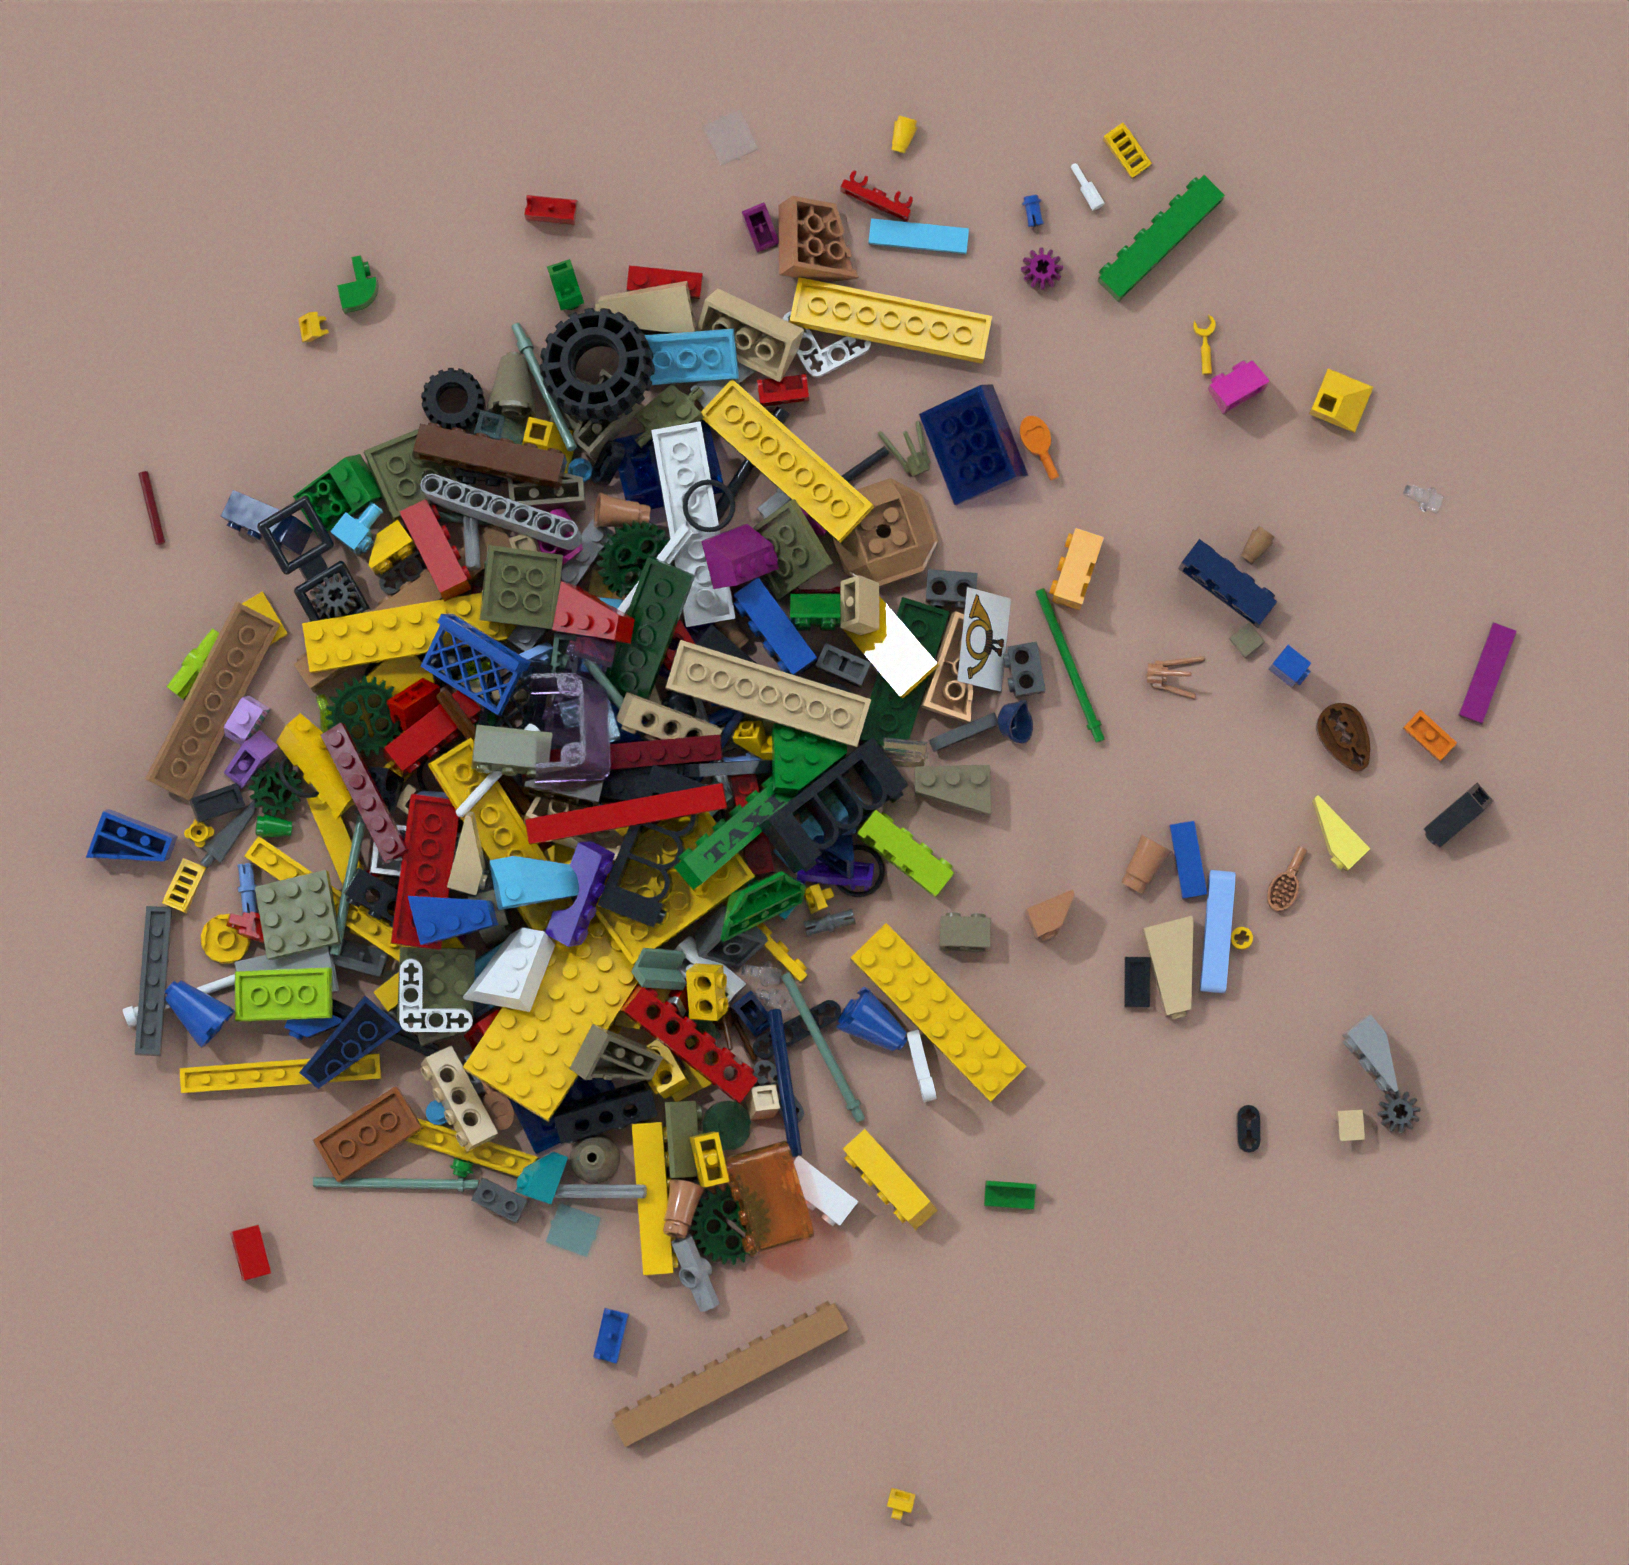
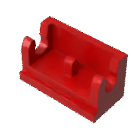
(551, 210)
(787, 391)
(413, 703)
(250, 1252)

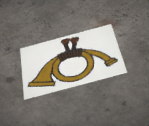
(984, 639)

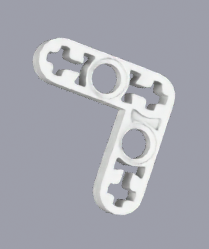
(825, 354)
(416, 1006)
(925, 1081)

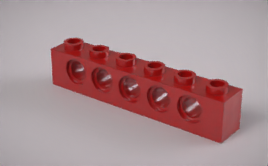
(734, 1088)

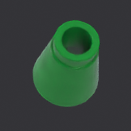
(271, 826)

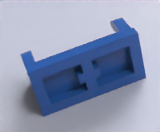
(611, 1335)

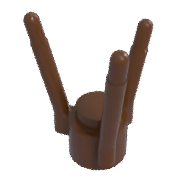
(726, 1023)

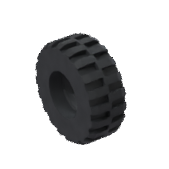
(577, 337)

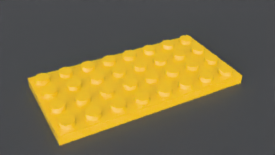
(532, 1051)

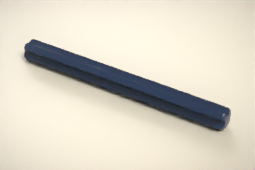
(785, 1082)

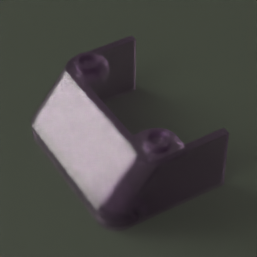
(589, 648)
(591, 756)

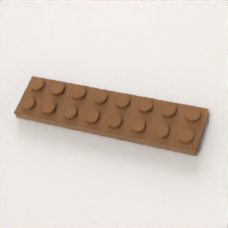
(212, 701)

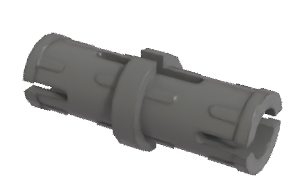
(829, 922)

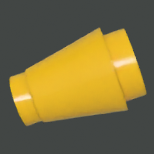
(903, 133)

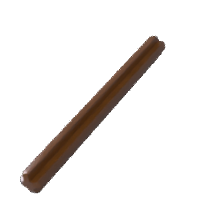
(468, 730)

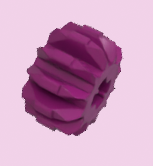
(1051, 271)

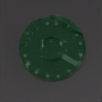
(730, 1121)

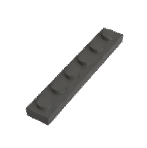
(153, 981)

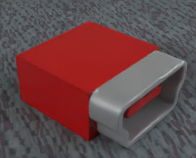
(679, 999)

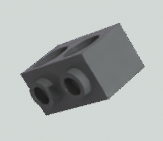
(951, 581)
(843, 665)
(1031, 669)
(500, 1200)

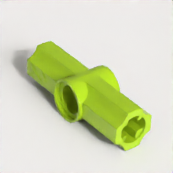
(191, 666)

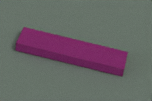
(1487, 673)

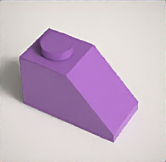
(251, 756)

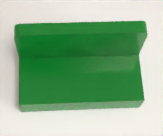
(1009, 1194)

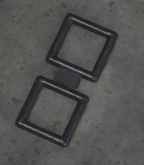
(310, 563)

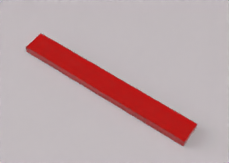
(626, 813)

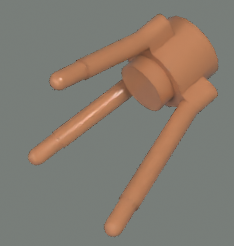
(1158, 673)

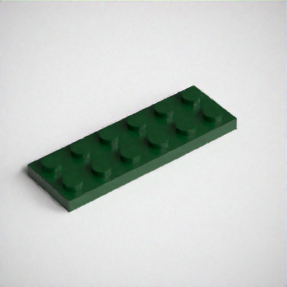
(656, 613)
(888, 713)

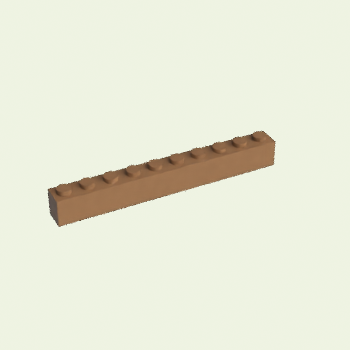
(411, 593)
(729, 1374)

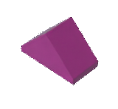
(760, 227)

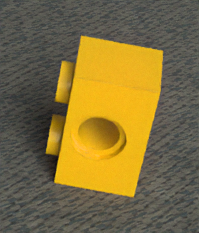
(709, 1159)

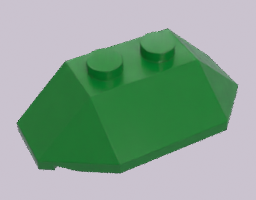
(760, 903)

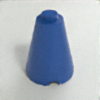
(197, 1011)
(872, 1022)

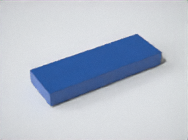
(1188, 859)

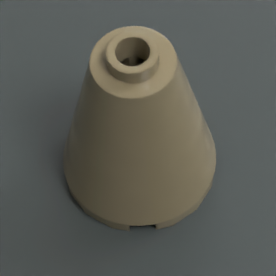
(512, 389)
(606, 1163)

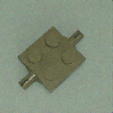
(668, 410)

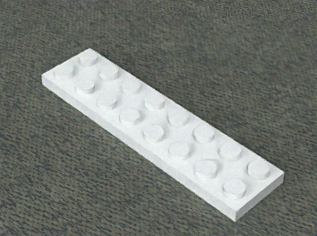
(681, 464)

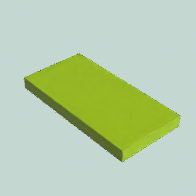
(283, 994)

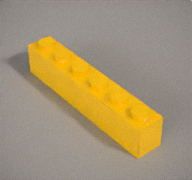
(651, 1171)

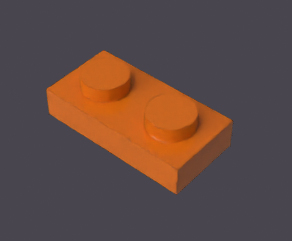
(1429, 735)

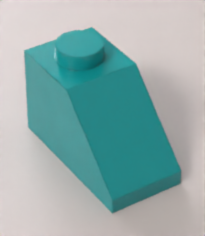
(542, 1177)

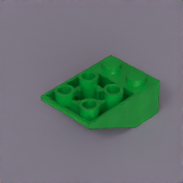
(341, 489)
(815, 611)

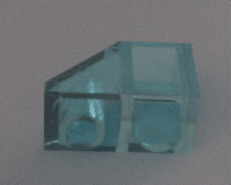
(499, 427)

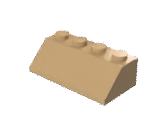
(760, 337)

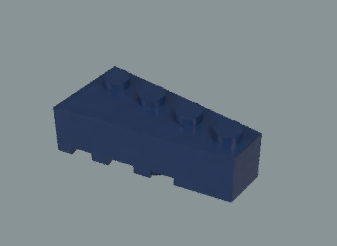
(1228, 583)
(355, 1037)

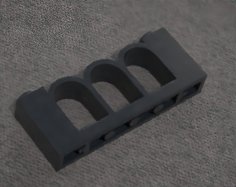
(789, 836)
(627, 903)

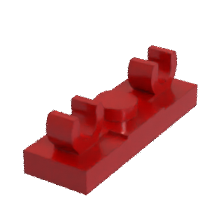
(876, 198)

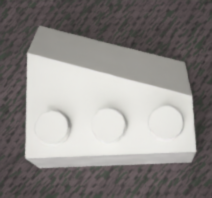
(514, 971)

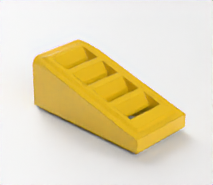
(1128, 137)
(184, 907)

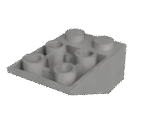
(1373, 1048)

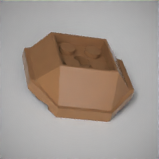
(907, 547)

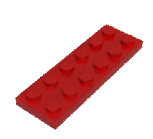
(427, 865)

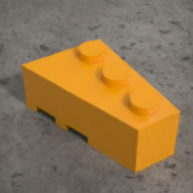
(1076, 568)

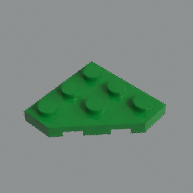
(801, 758)

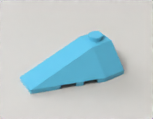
(531, 881)

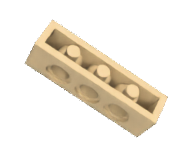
(636, 707)
(447, 1062)

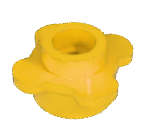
(199, 840)

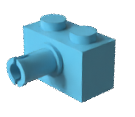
(356, 532)

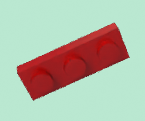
(648, 277)

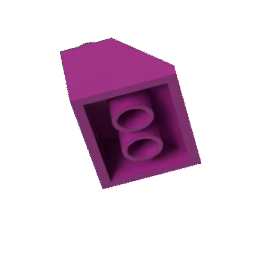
(738, 556)

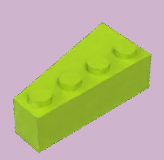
(905, 853)

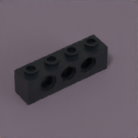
(360, 884)
(612, 1101)

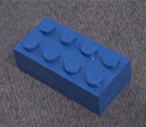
(775, 628)

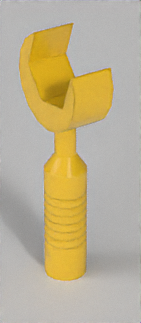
(1205, 348)

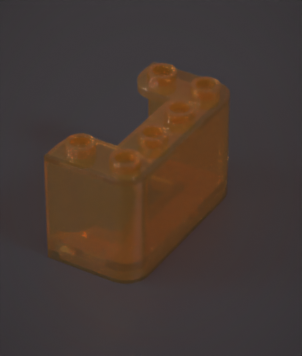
(769, 1199)

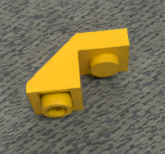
(754, 739)

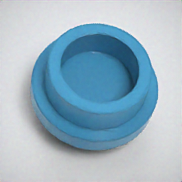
(580, 467)
(435, 1113)

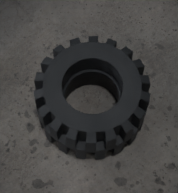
(447, 380)

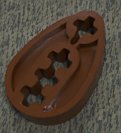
(1331, 739)

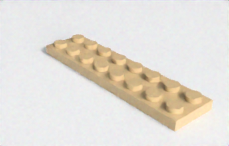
(768, 693)

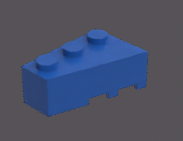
(129, 838)
(449, 917)

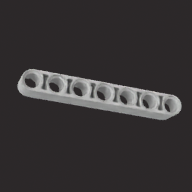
(493, 503)

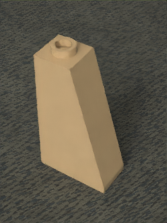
(655, 308)
(1171, 959)

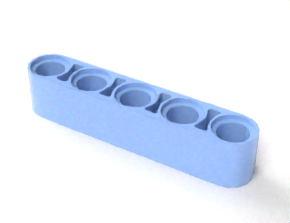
(1217, 931)

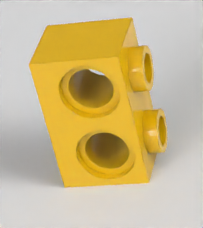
(700, 990)
(668, 1066)

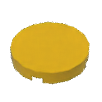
(222, 942)

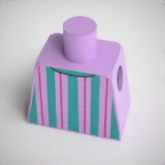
(245, 719)

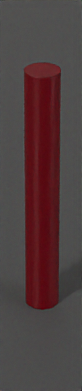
(151, 507)

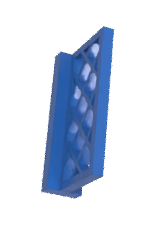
(480, 643)

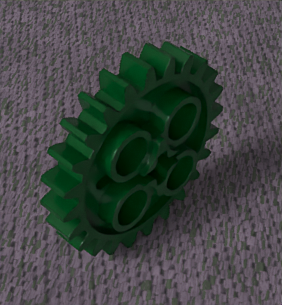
(631, 539)
(365, 689)
(715, 1240)

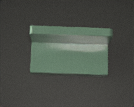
(659, 969)

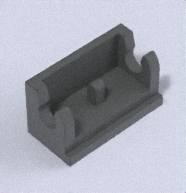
(361, 958)

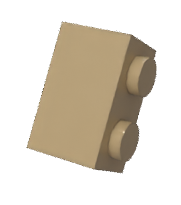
(859, 605)

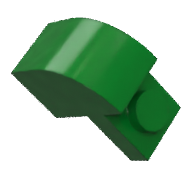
(565, 285)
(360, 293)

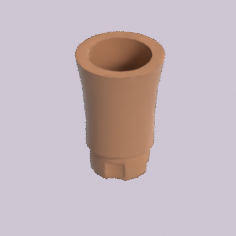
(615, 511)
(1144, 864)
(681, 1207)

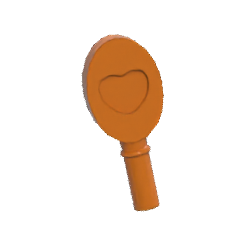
(1037, 441)

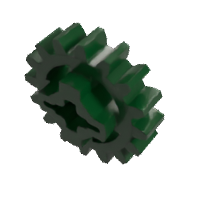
(264, 793)

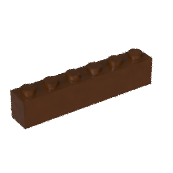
(490, 456)

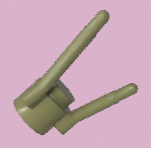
(916, 462)

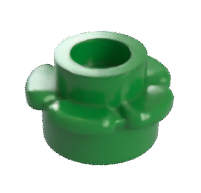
(462, 1167)

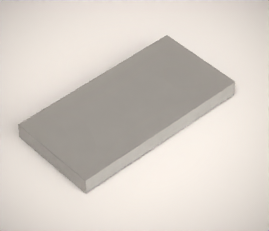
(312, 959)

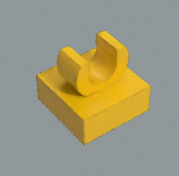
(310, 326)
(816, 898)
(900, 1502)

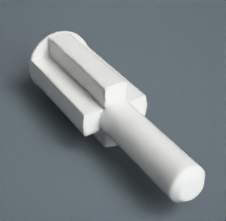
(1088, 189)

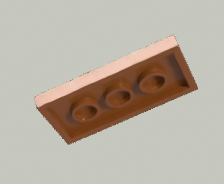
(367, 1134)

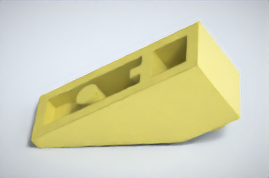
(1340, 839)

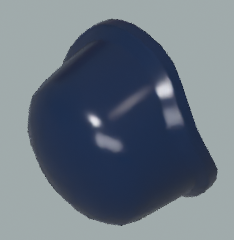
(1016, 722)

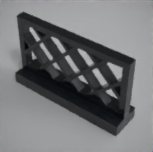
(533, 706)

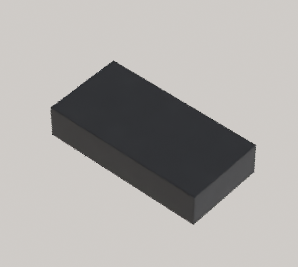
(217, 803)
(1136, 981)

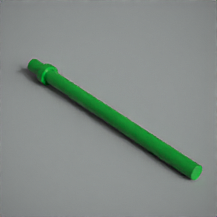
(1093, 723)

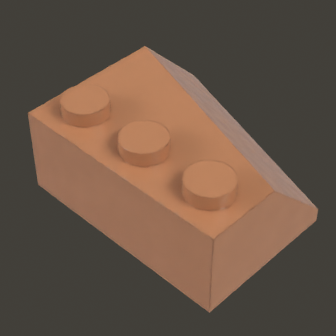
(812, 241)

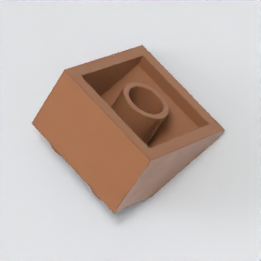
(1049, 915)

